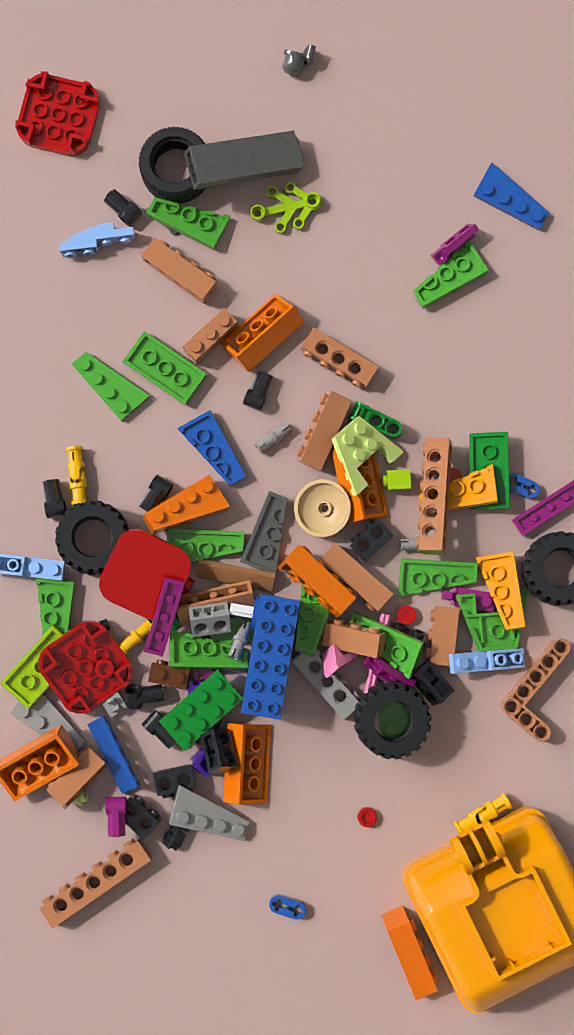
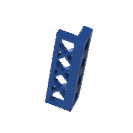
(113, 754)

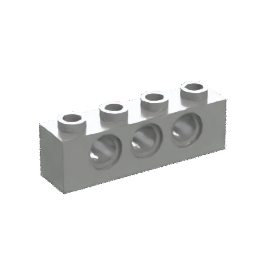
(344, 707)

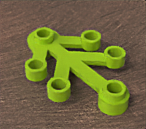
(289, 206)

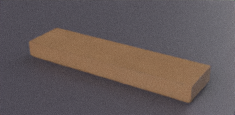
(234, 574)

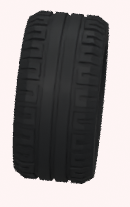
(152, 149)

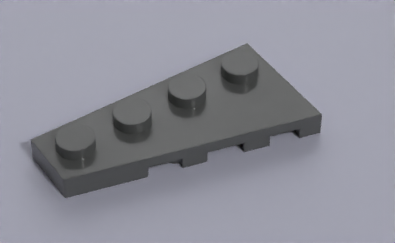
(265, 540)

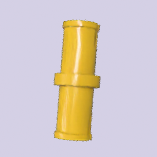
(135, 637)

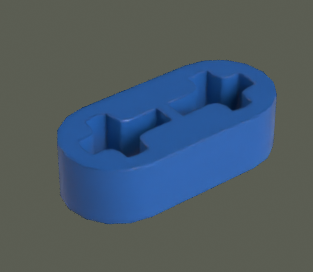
(524, 482)
(285, 911)

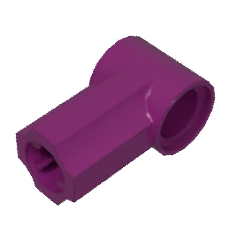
(116, 810)

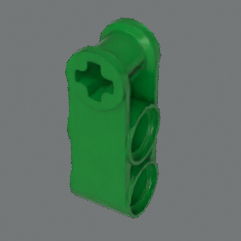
(368, 414)

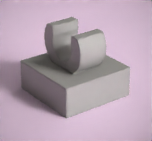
(114, 704)

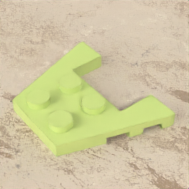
(357, 444)

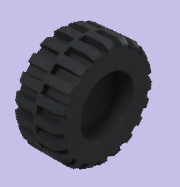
(72, 520)
(534, 573)
(416, 728)

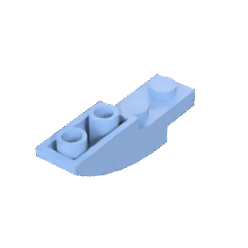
(88, 240)
(32, 567)
(486, 660)

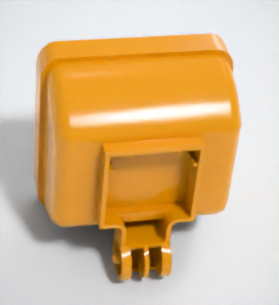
(497, 907)

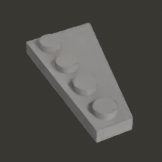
(44, 717)
(202, 815)

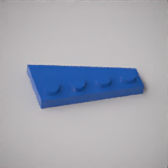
(510, 198)
(212, 444)

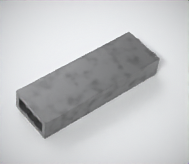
(244, 159)

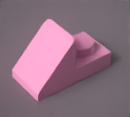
(335, 660)

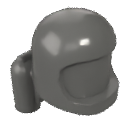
(295, 61)

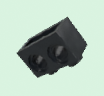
(373, 543)
(431, 683)
(219, 751)
(173, 775)
(134, 821)

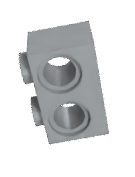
(209, 619)

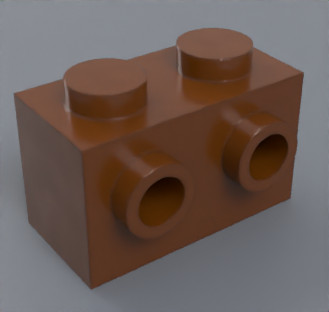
(162, 674)

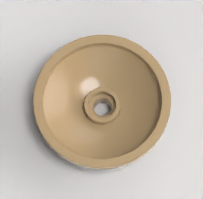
(310, 504)

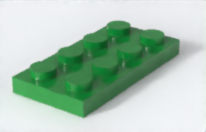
(487, 450)
(201, 709)

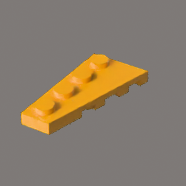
(472, 491)
(503, 583)

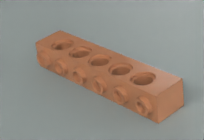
(437, 544)
(55, 914)

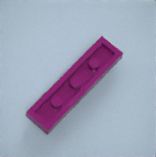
(545, 509)
(164, 616)

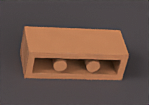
(210, 336)
(442, 634)
(354, 638)
(75, 781)

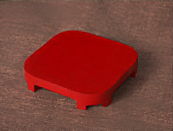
(58, 114)
(138, 571)
(70, 666)

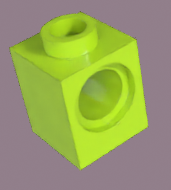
(397, 480)

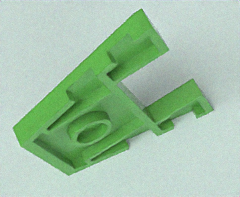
(488, 628)

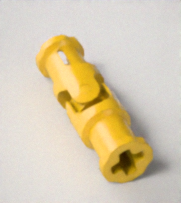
(76, 467)
(486, 812)

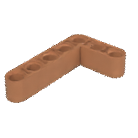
(532, 688)

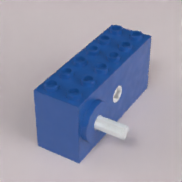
(274, 626)

